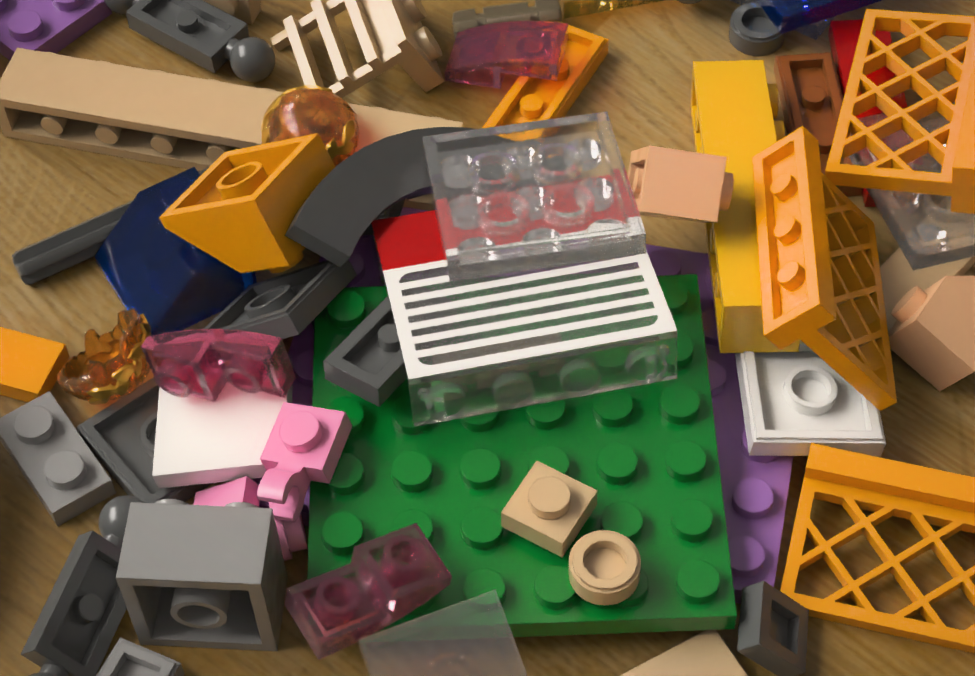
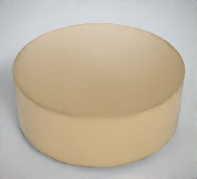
(604, 567)

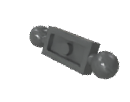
(200, 34)
(84, 602)

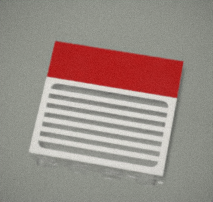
(519, 333)

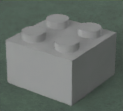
(203, 575)

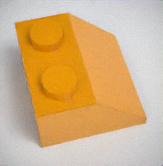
(248, 202)

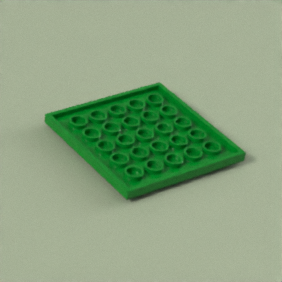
(637, 445)

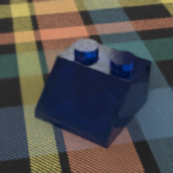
(161, 271)

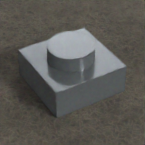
(773, 630)

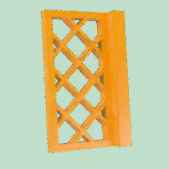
(891, 169)
(820, 268)
(887, 490)

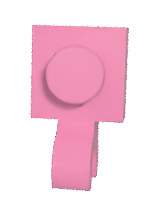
(300, 450)

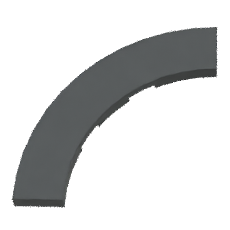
(361, 191)

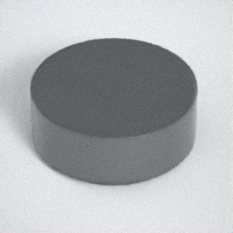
(753, 31)

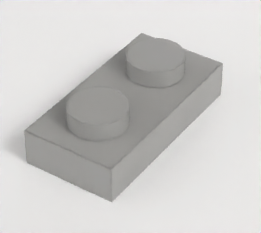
(54, 458)

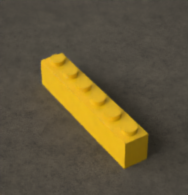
(735, 120)

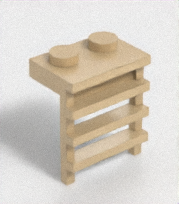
(387, 34)

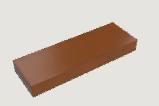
(812, 99)

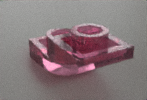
(511, 47)
(205, 359)
(370, 593)

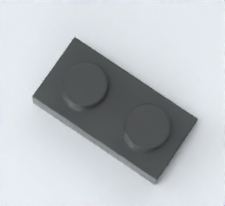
(369, 358)

